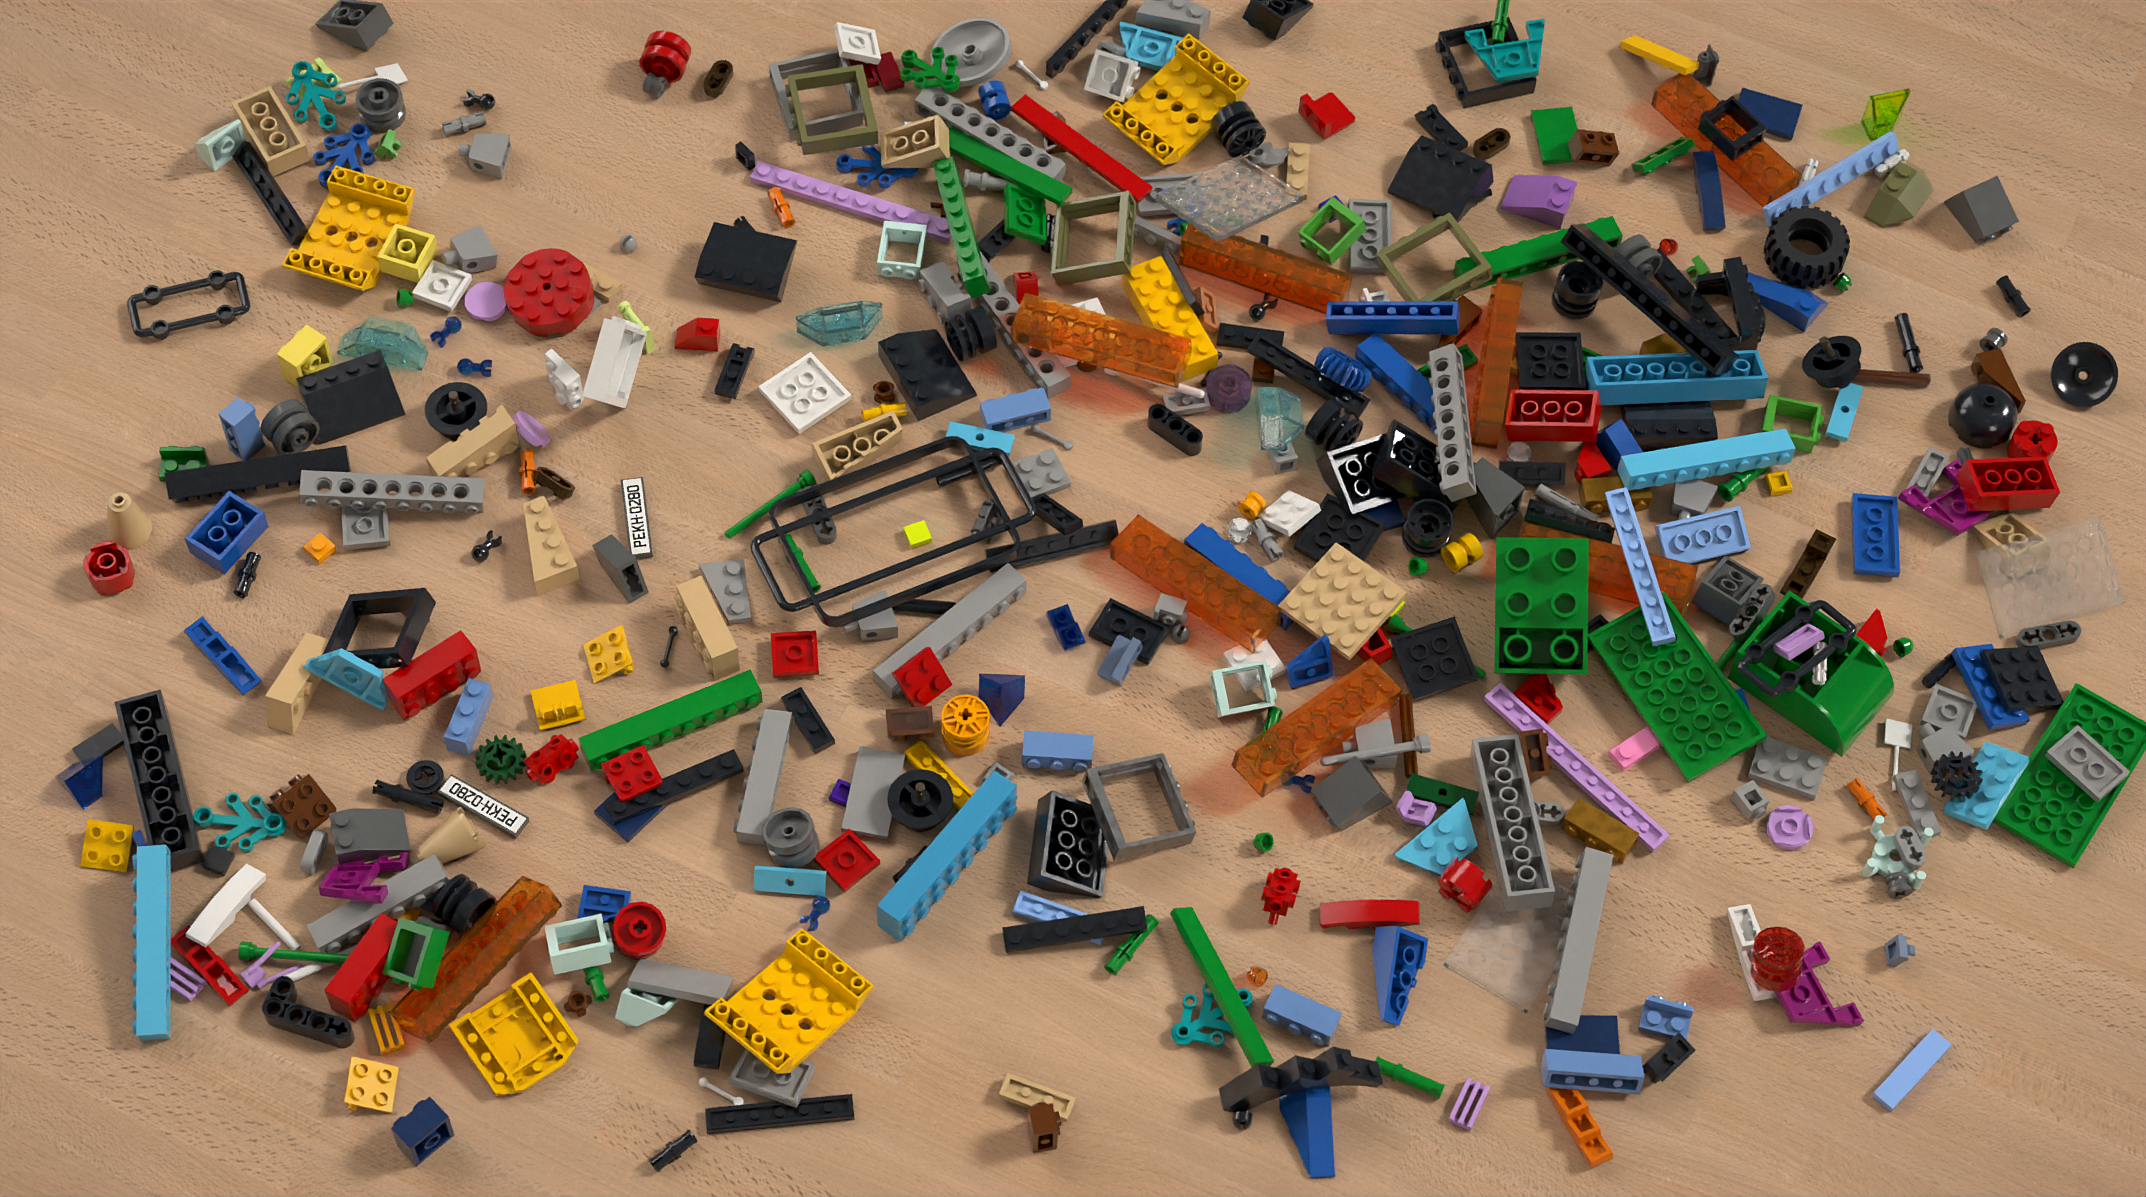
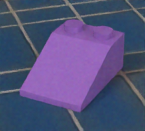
(1540, 198)

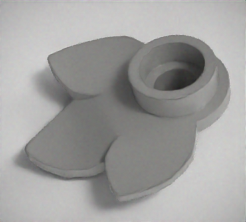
(1267, 155)

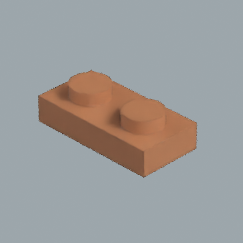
(1209, 318)

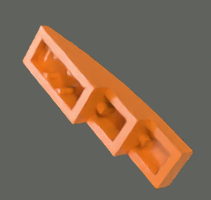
(1581, 1125)

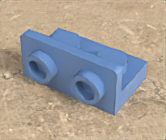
(1665, 1017)

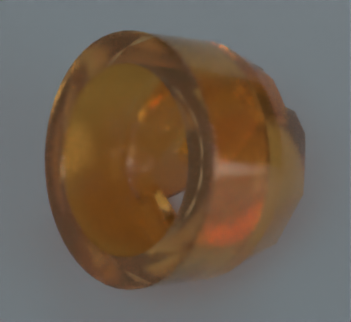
(1257, 971)

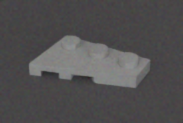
(729, 587)

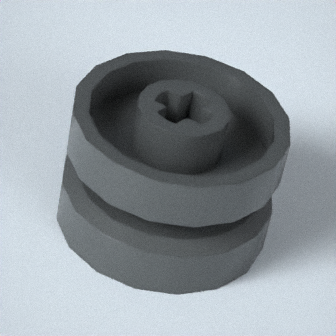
(380, 105)
(1640, 254)
(290, 427)
(791, 837)

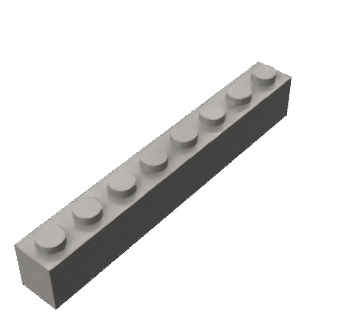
(956, 624)
(1578, 940)

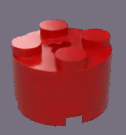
(2033, 440)
(109, 568)
(1464, 884)

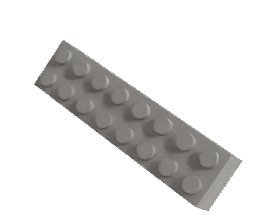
(1512, 823)

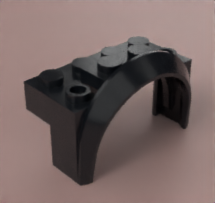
(1744, 301)

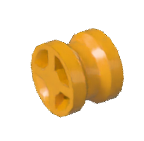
(1251, 505)

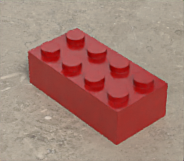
(1553, 415)
(2007, 483)
(432, 675)
(361, 974)

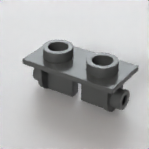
(1707, 66)
(990, 516)

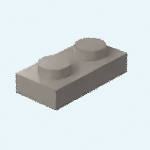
(1186, 404)

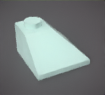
(220, 144)
(640, 1007)

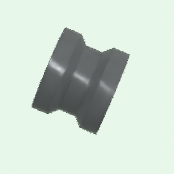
(654, 84)
(1994, 340)
(1898, 885)

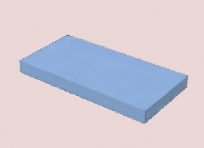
(1704, 536)

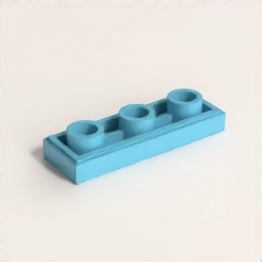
(1844, 412)
(982, 438)
(776, 880)

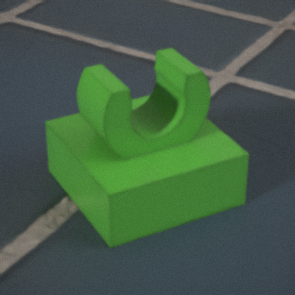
(386, 144)
(1700, 267)

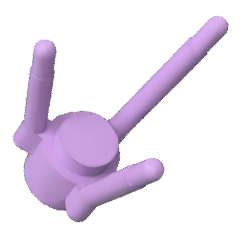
(254, 973)

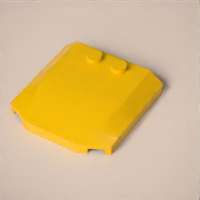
(516, 1038)

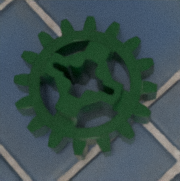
(489, 761)

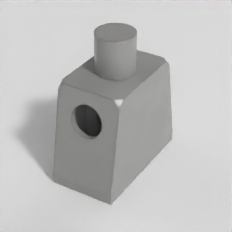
(488, 153)
(471, 251)
(1691, 498)
(877, 626)
(1372, 736)
(1939, 743)

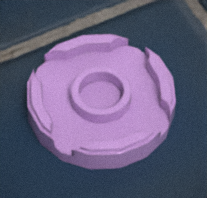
(485, 301)
(531, 429)
(1789, 827)

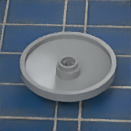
(980, 48)

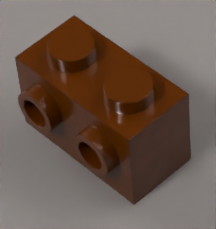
(1593, 147)
(1534, 752)
(1043, 1127)

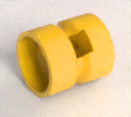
(1460, 553)

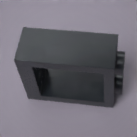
(1731, 107)

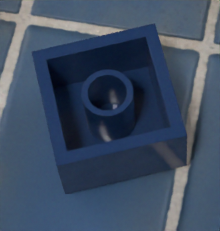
(422, 1131)

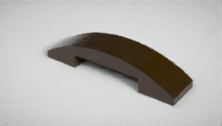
(1809, 564)

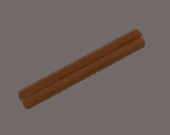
(1893, 377)
(1408, 733)

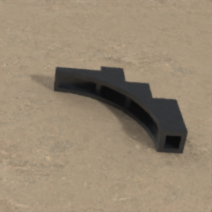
(1298, 1074)

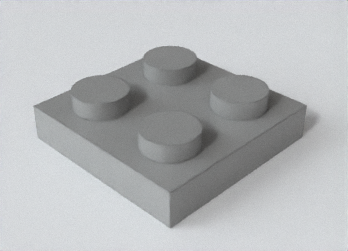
(1042, 473)
(1950, 710)

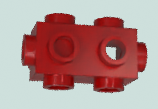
(551, 759)
(1279, 893)

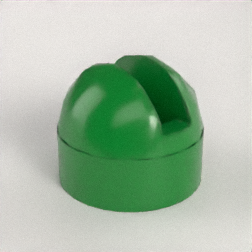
(1842, 281)
(404, 298)
(1417, 566)
(1903, 646)
(1263, 838)

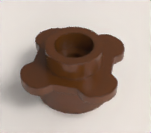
(884, 386)
(578, 996)

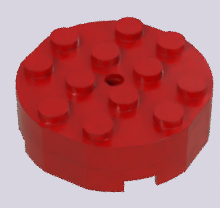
(549, 292)

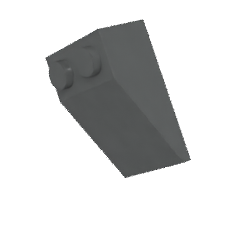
(356, 22)
(1726, 590)
(368, 834)

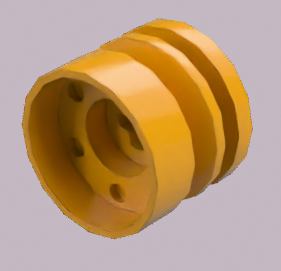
(962, 735)

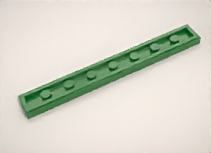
(1008, 168)
(1221, 987)

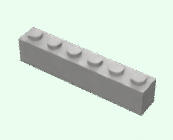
(764, 775)
(355, 918)

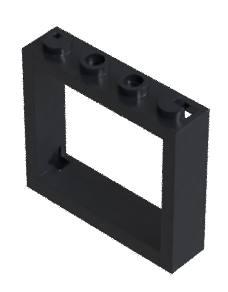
(1486, 95)
(415, 601)

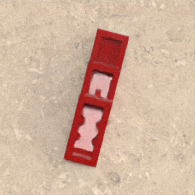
(1369, 913)
(210, 968)

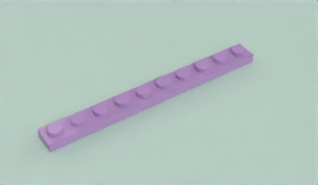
(847, 199)
(1579, 769)

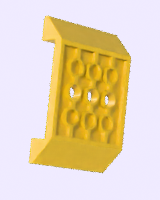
(1192, 80)
(358, 208)
(804, 980)

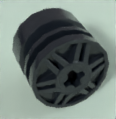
(1238, 129)
(1576, 290)
(970, 333)
(1333, 427)
(1431, 518)
(462, 903)

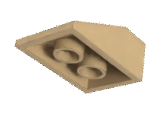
(915, 144)
(2003, 530)

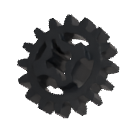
(1968, 777)

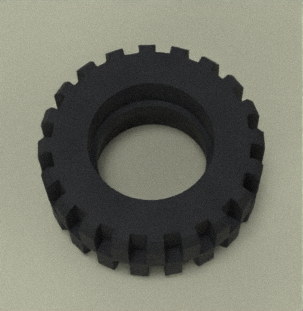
(1813, 226)

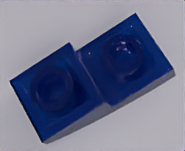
(1065, 627)

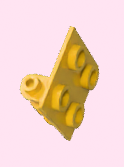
(609, 654)
(557, 705)
(107, 845)
(370, 1085)

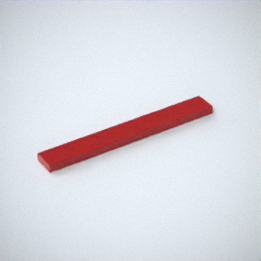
(1081, 148)

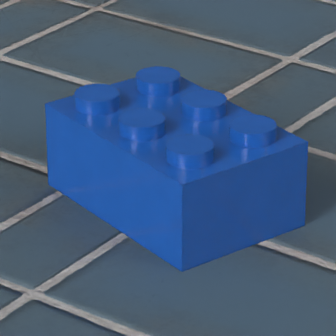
(226, 532)

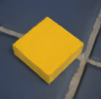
(1778, 483)

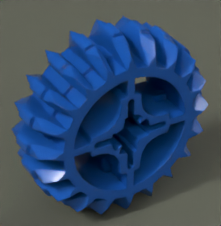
(1343, 369)

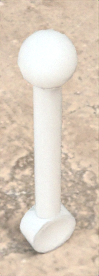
(1043, 84)
(703, 1082)

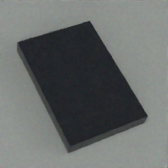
(1124, 621)

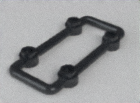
(153, 294)
(1790, 680)

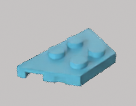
(1147, 46)
(351, 675)
(1441, 841)

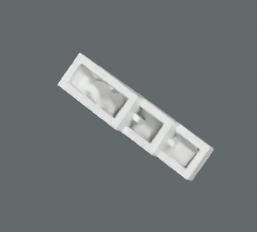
(223, 907)
(1744, 930)

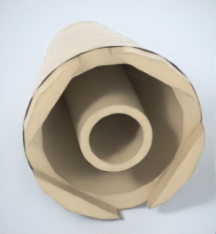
(127, 522)
(452, 839)

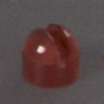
(1668, 244)

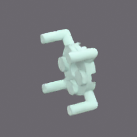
(1881, 861)

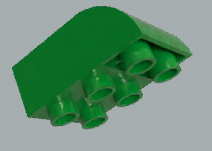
(1541, 606)
(1832, 712)

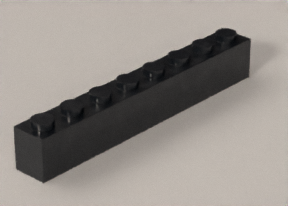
(253, 473)

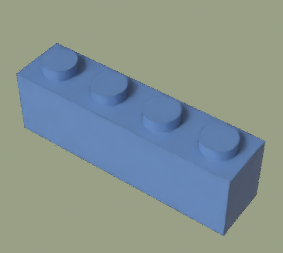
(1592, 1071)

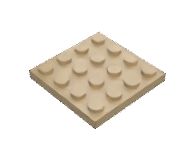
(1342, 600)

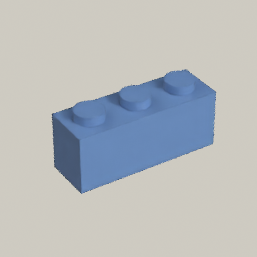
(1016, 410)
(242, 429)
(468, 716)
(1057, 750)
(1301, 1015)

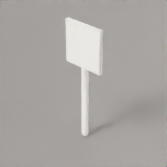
(391, 72)
(1898, 735)

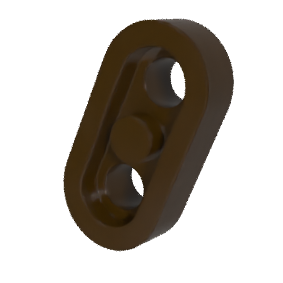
(715, 82)
(1489, 143)
(549, 479)

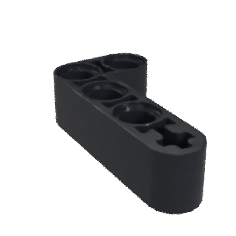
(310, 1017)

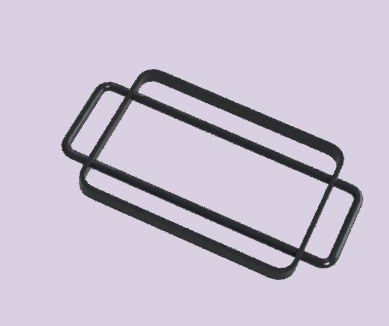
(872, 470)

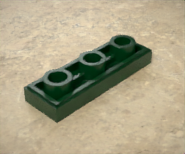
(1430, 790)

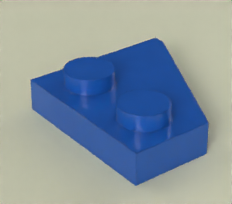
(1311, 664)
(602, 901)

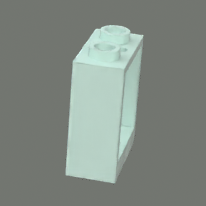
(894, 232)
(1220, 695)
(580, 956)

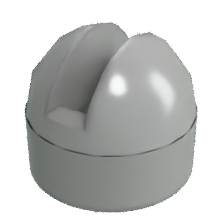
(630, 246)

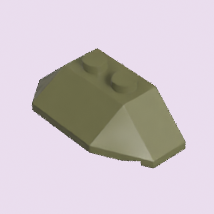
(1899, 195)

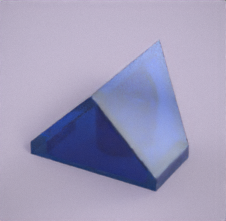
(1001, 694)
(84, 780)

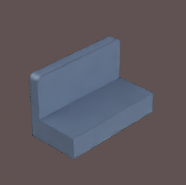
(1120, 659)

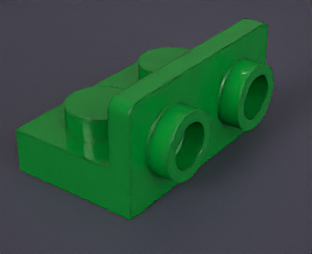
(181, 458)

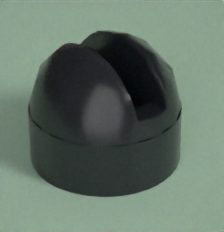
(1242, 1118)

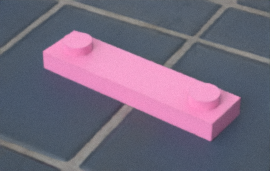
(1634, 749)

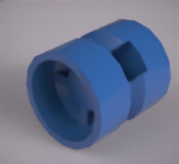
(994, 100)

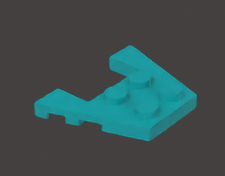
(1510, 59)

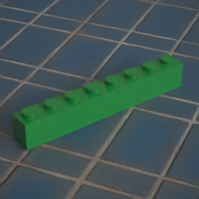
(961, 227)
(1537, 253)
(672, 719)

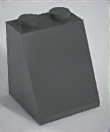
(1983, 210)
(1496, 497)
(1350, 794)

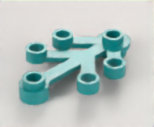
(313, 93)
(242, 823)
(1206, 1019)

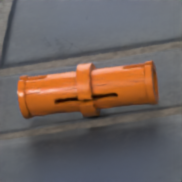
(781, 207)
(527, 472)
(1865, 799)

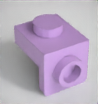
(1414, 810)

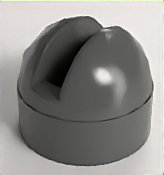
(1185, 634)

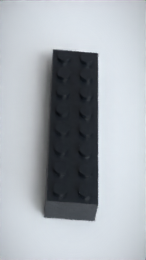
(159, 777)

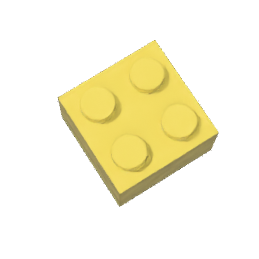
(407, 253)
(304, 354)

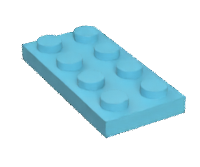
(1999, 774)

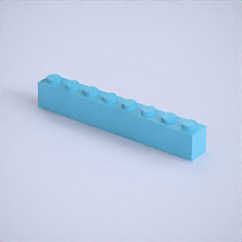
(1706, 459)
(153, 943)

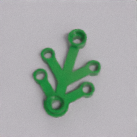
(948, 82)

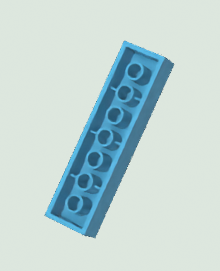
(1673, 378)
(947, 856)

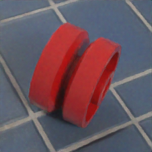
(665, 55)
(638, 916)

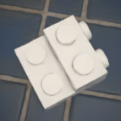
(1112, 76)
(564, 379)

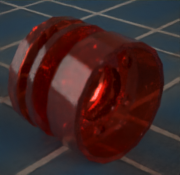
(1777, 958)

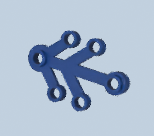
(346, 152)
(846, 164)

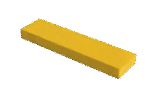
(1659, 55)
(922, 757)

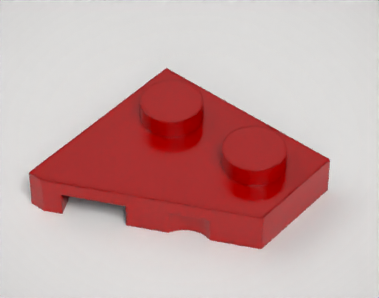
(1540, 697)

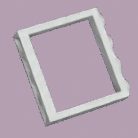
(615, 362)

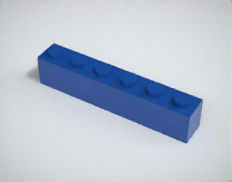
(1393, 317)
(1398, 377)
(1239, 565)

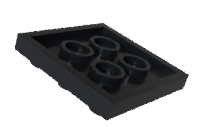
(1549, 361)
(1335, 525)
(1433, 659)
(2021, 679)

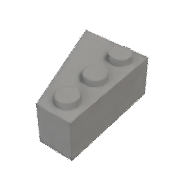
(1174, 16)
(943, 292)

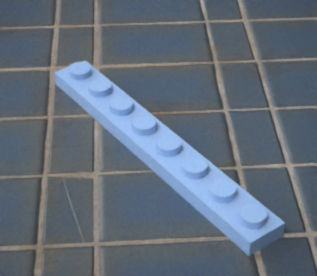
(1834, 177)
(1640, 567)

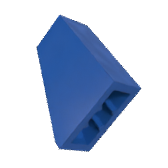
(1615, 442)

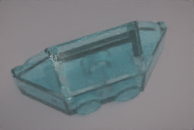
(840, 322)
(395, 339)
(1277, 417)

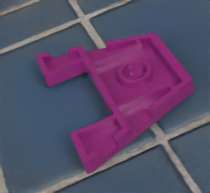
(1948, 508)
(354, 879)
(1807, 999)

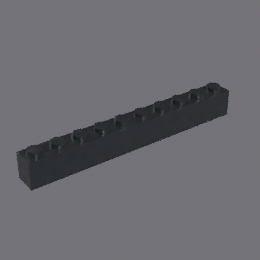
(1649, 299)

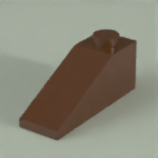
(1469, 317)
(1993, 369)

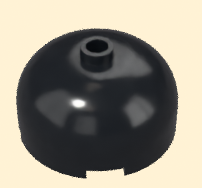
(1983, 415)

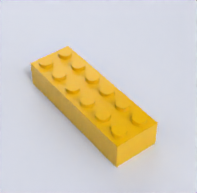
(1164, 307)

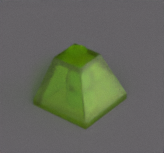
(1884, 113)

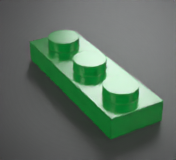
(1663, 155)

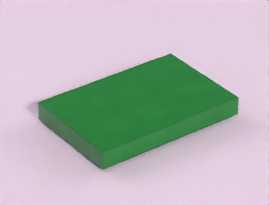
(1552, 131)
(1024, 214)

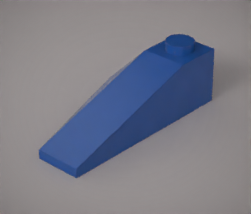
(1787, 301)
(1396, 963)
(1310, 1125)

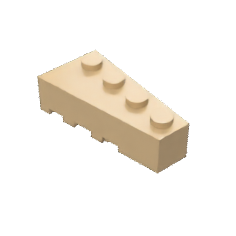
(477, 447)
(294, 686)

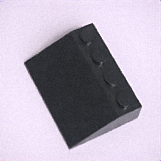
(1441, 178)
(746, 261)
(925, 372)
(351, 396)
(1670, 424)
(1410, 465)
(1351, 479)
(1067, 847)

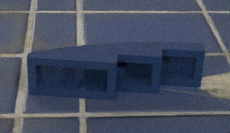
(1709, 190)

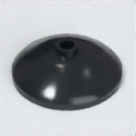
(2100, 372)

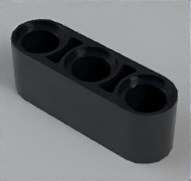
(1180, 438)
(709, 1043)

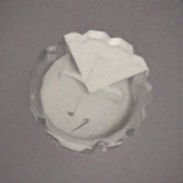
(1518, 452)
(1239, 530)

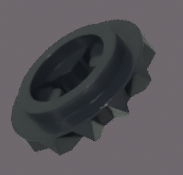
(415, 774)

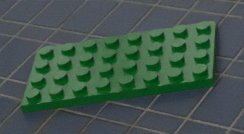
(1677, 692)
(2046, 803)

